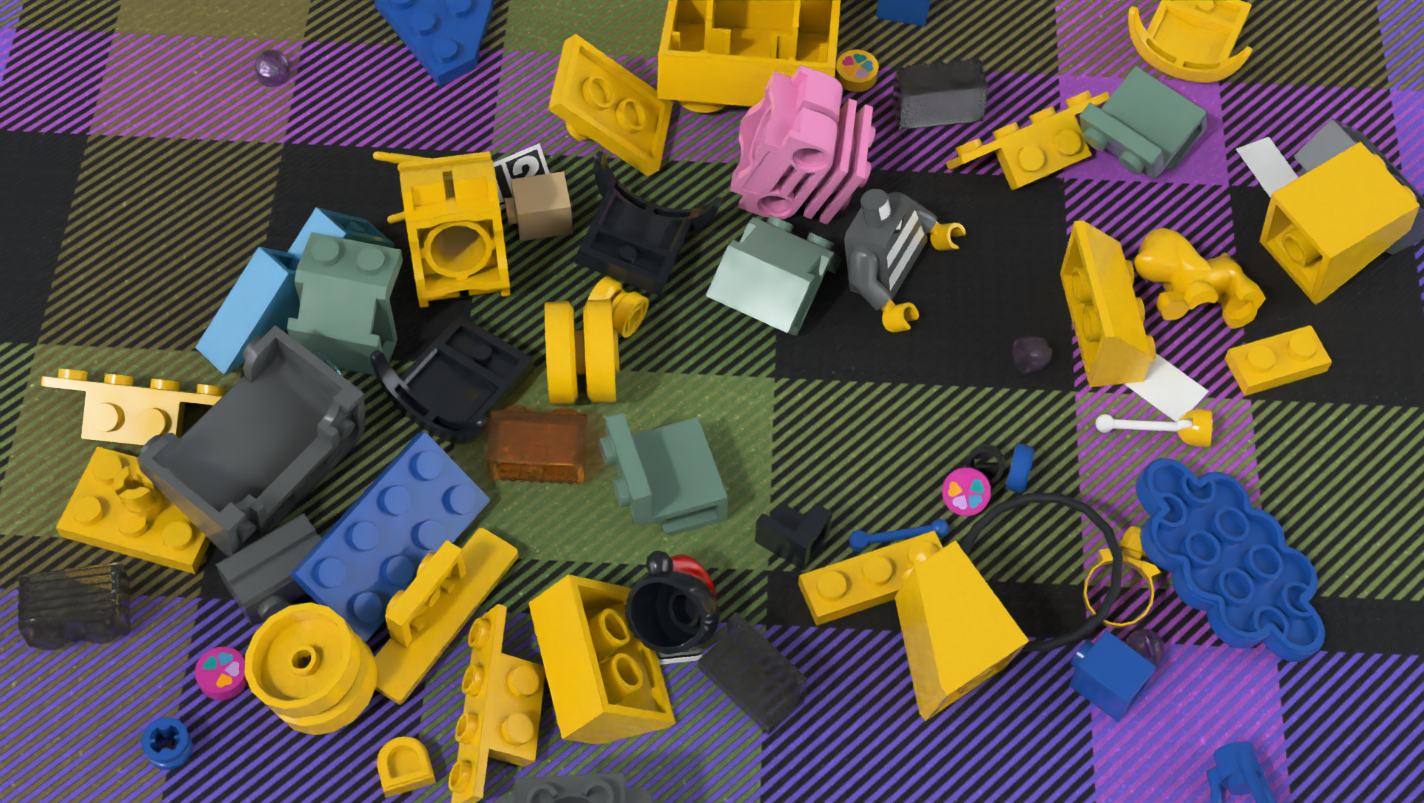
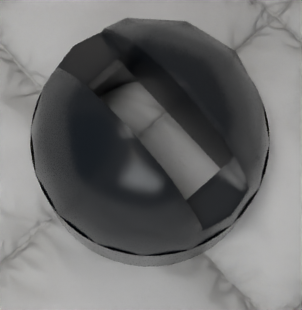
(992, 470)

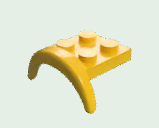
(1192, 38)

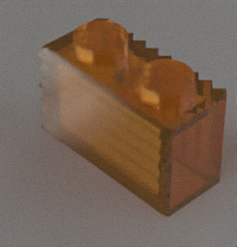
(537, 445)

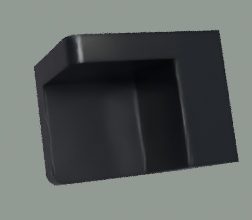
(793, 534)

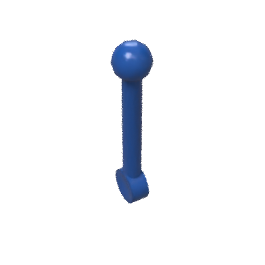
(859, 539)

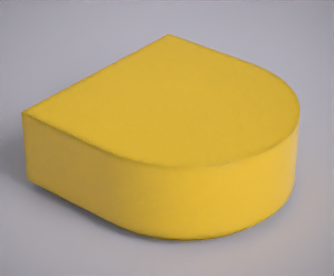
(404, 766)

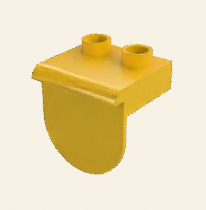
(731, 48)

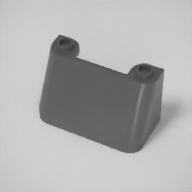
(259, 443)

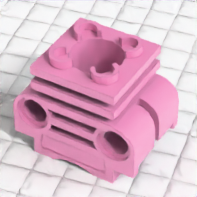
(802, 148)

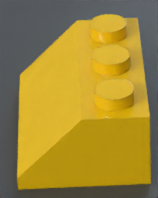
(1105, 308)
(596, 669)

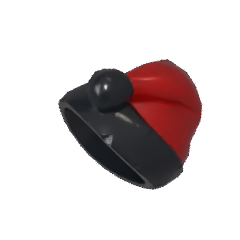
(663, 598)

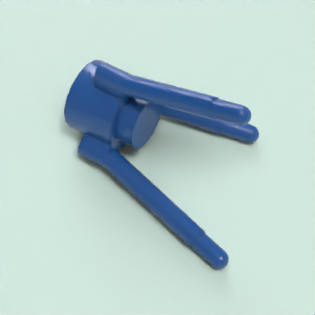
(1239, 772)

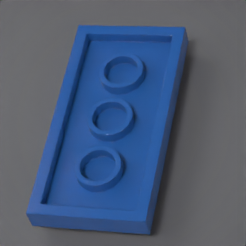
(388, 533)

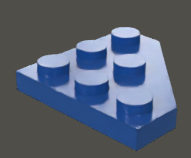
(440, 32)

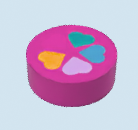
(966, 491)
(221, 673)

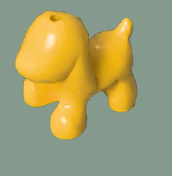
(1193, 281)

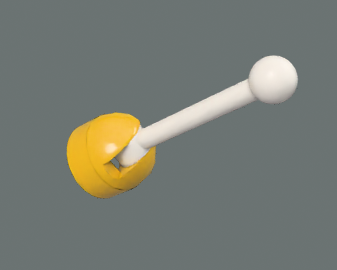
(1192, 427)

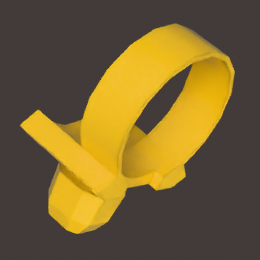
(1132, 554)

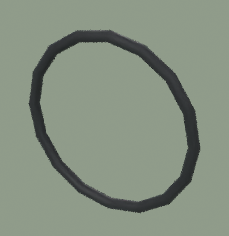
(1112, 543)

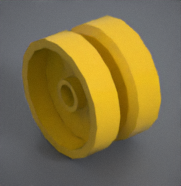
(581, 352)
(311, 668)

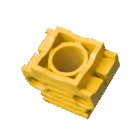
(454, 226)

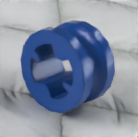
(166, 758)

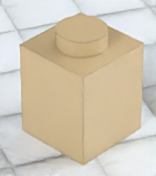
(540, 206)

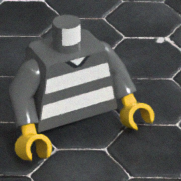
(884, 247)

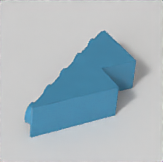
(267, 290)

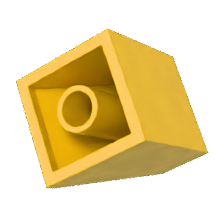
(1336, 220)
(952, 628)

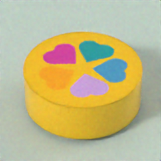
(857, 70)

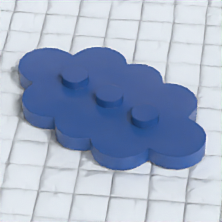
(1229, 560)

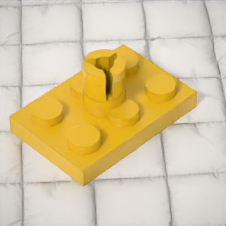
(610, 106)
(129, 515)

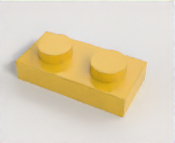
(1277, 360)

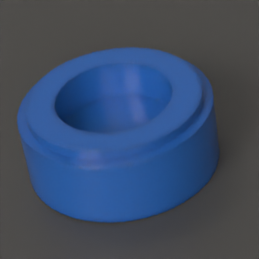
(1020, 468)

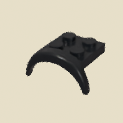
(635, 237)
(456, 381)

